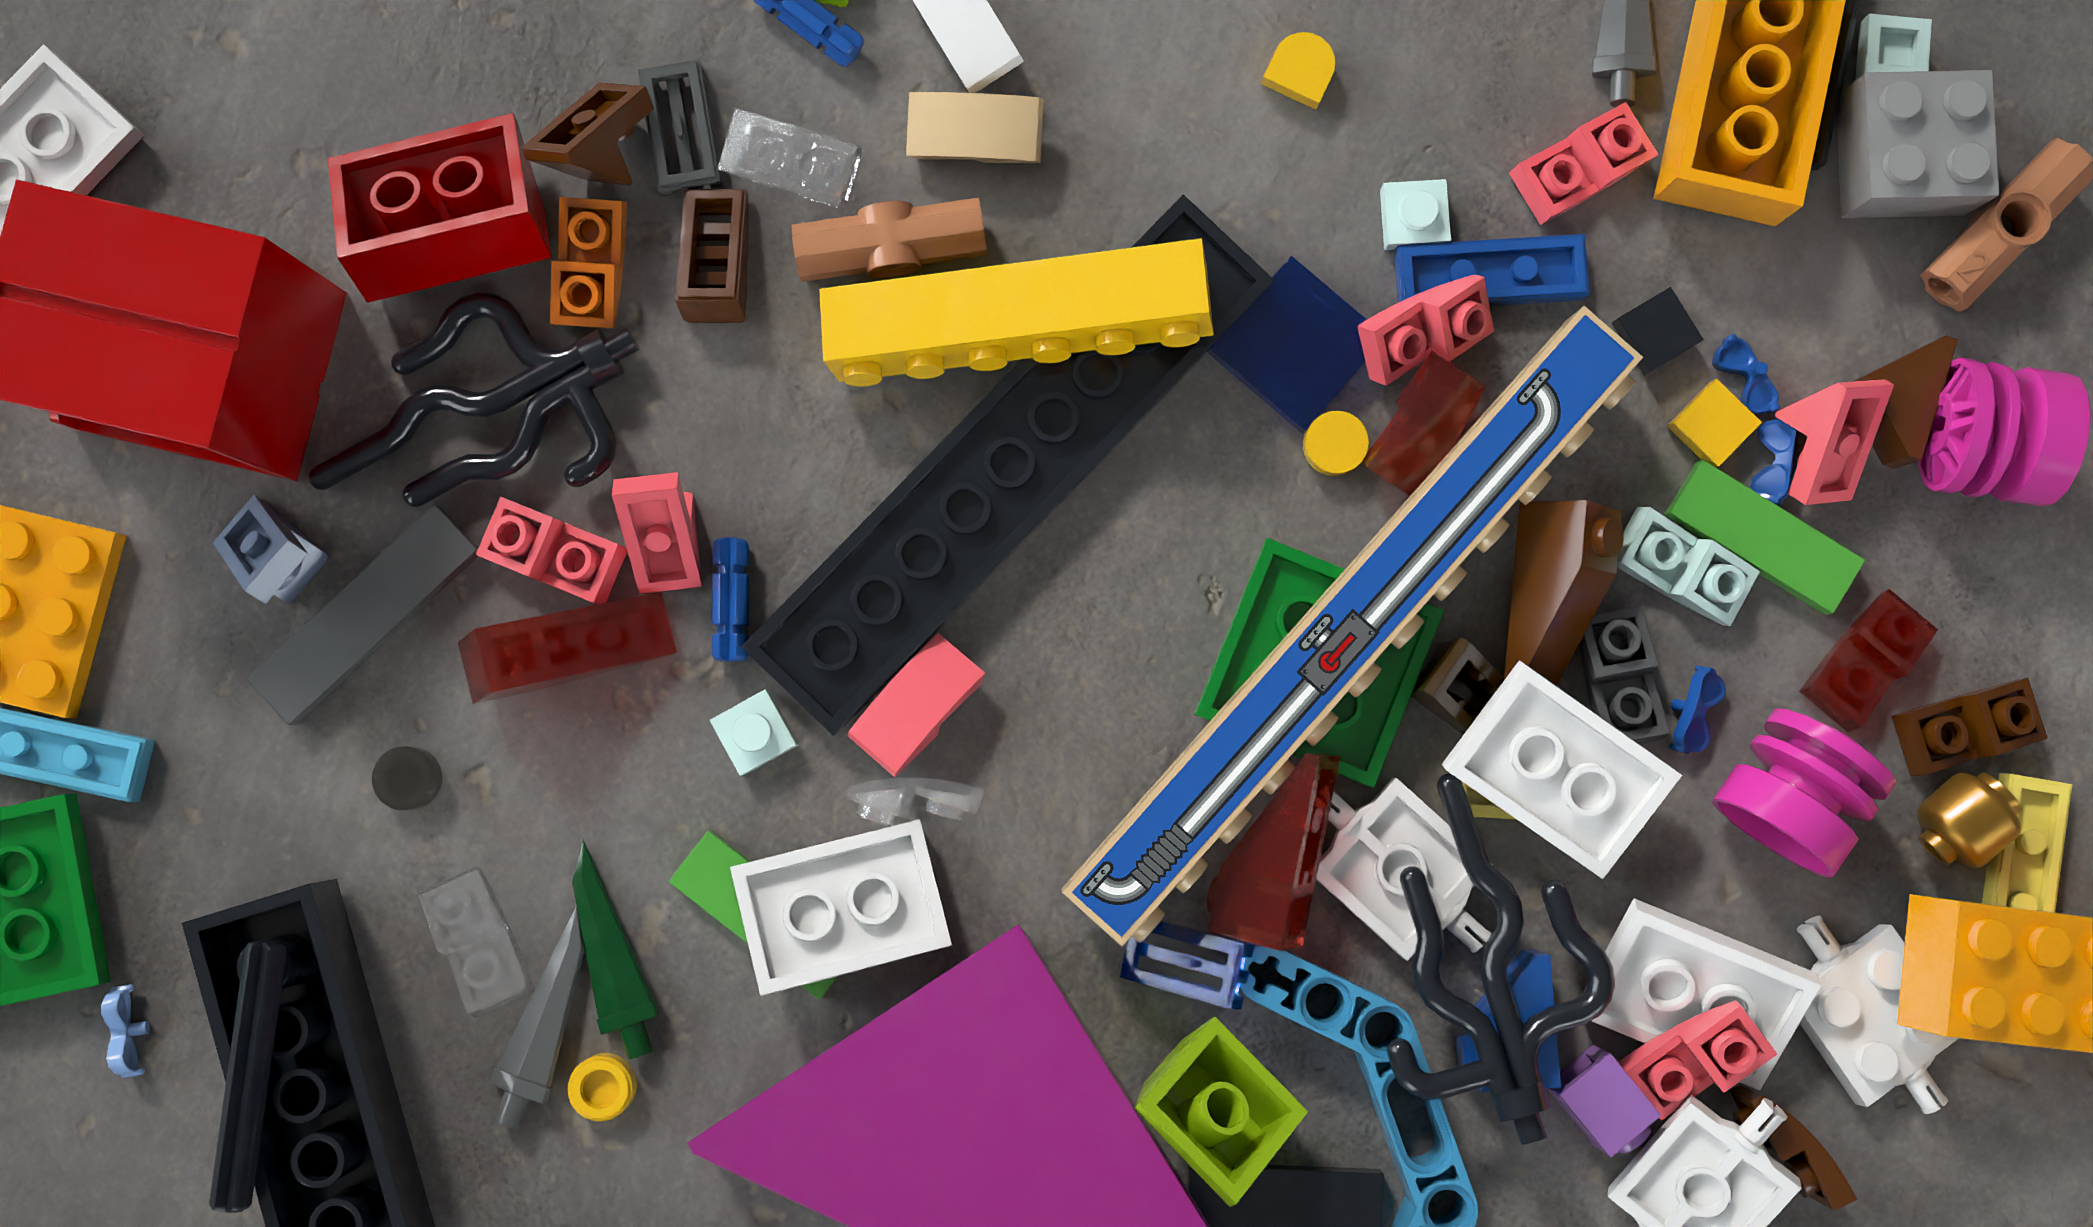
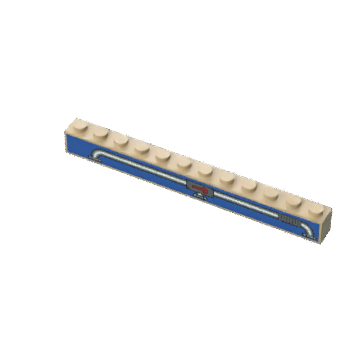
(1351, 625)

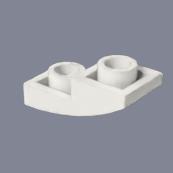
(971, 39)

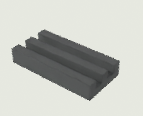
(689, 177)

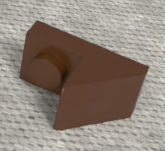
(587, 134)

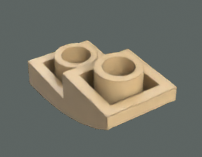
(974, 127)

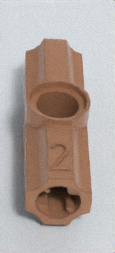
(2030, 202)
(889, 239)

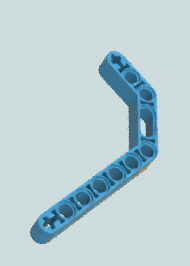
(1419, 1175)

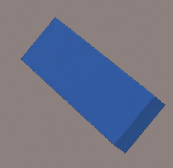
(1513, 268)

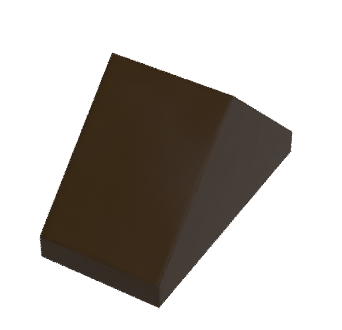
(1457, 684)

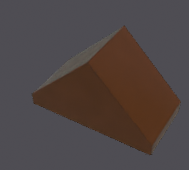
(1913, 401)

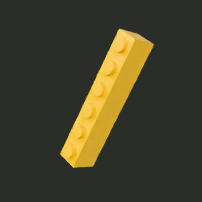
(1017, 313)

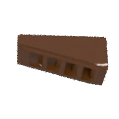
(713, 295)

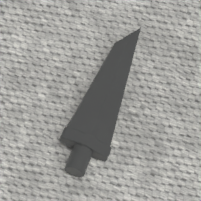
(1624, 48)
(535, 1045)

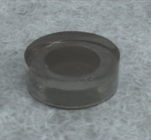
(406, 778)

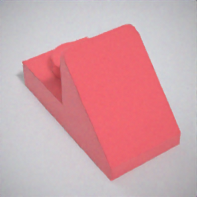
(1840, 435)
(659, 531)

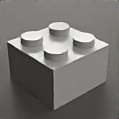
(1917, 144)

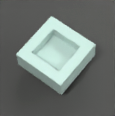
(1893, 44)
(1414, 213)
(754, 732)

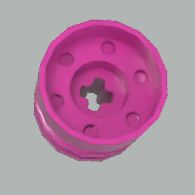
(2007, 433)
(1808, 783)

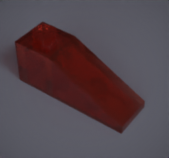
(564, 646)
(1273, 870)

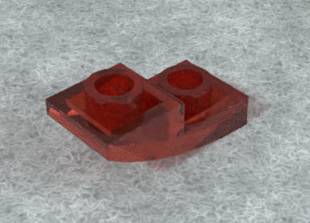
(1427, 424)
(1867, 659)

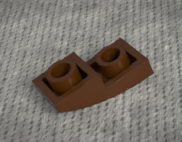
(1969, 727)
(1809, 1159)

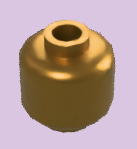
(1969, 820)

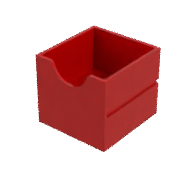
(162, 330)

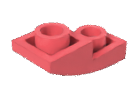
(1583, 163)
(1439, 319)
(552, 551)
(916, 704)
(1705, 1050)

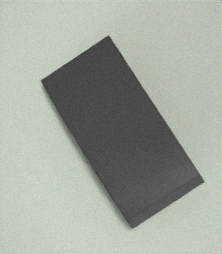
(1619, 674)

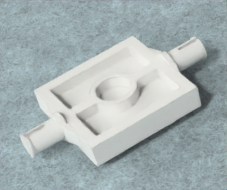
(1374, 849)
(1857, 1017)
(1707, 1172)

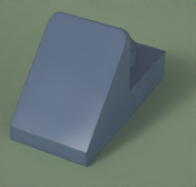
(268, 553)

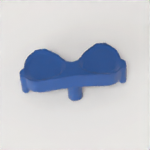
(1738, 358)
(1775, 480)
(1692, 729)

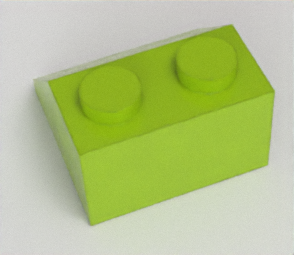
(1219, 1109)

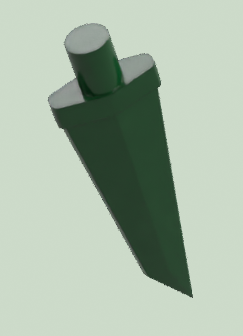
(615, 976)

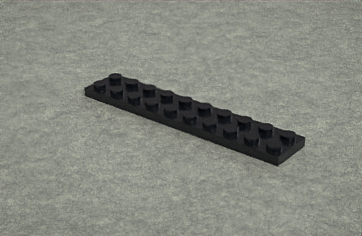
(981, 497)

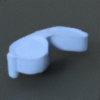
(122, 1052)

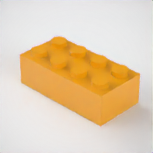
(1749, 106)
(1998, 974)

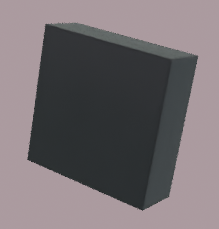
(1658, 330)

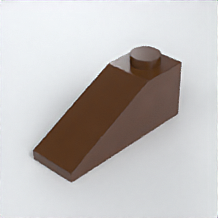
(1559, 579)

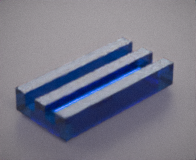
(1231, 972)

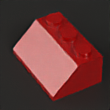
(437, 209)

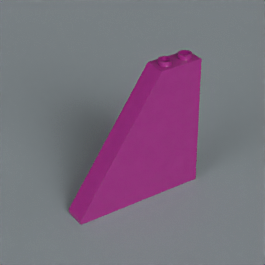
(961, 1113)

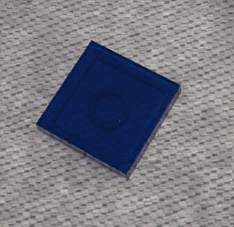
(1294, 345)

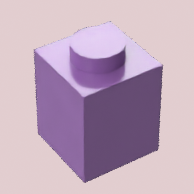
(1605, 1102)

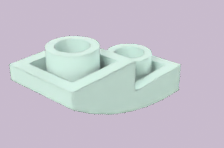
(1684, 567)

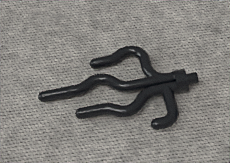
(555, 376)
(1510, 1056)

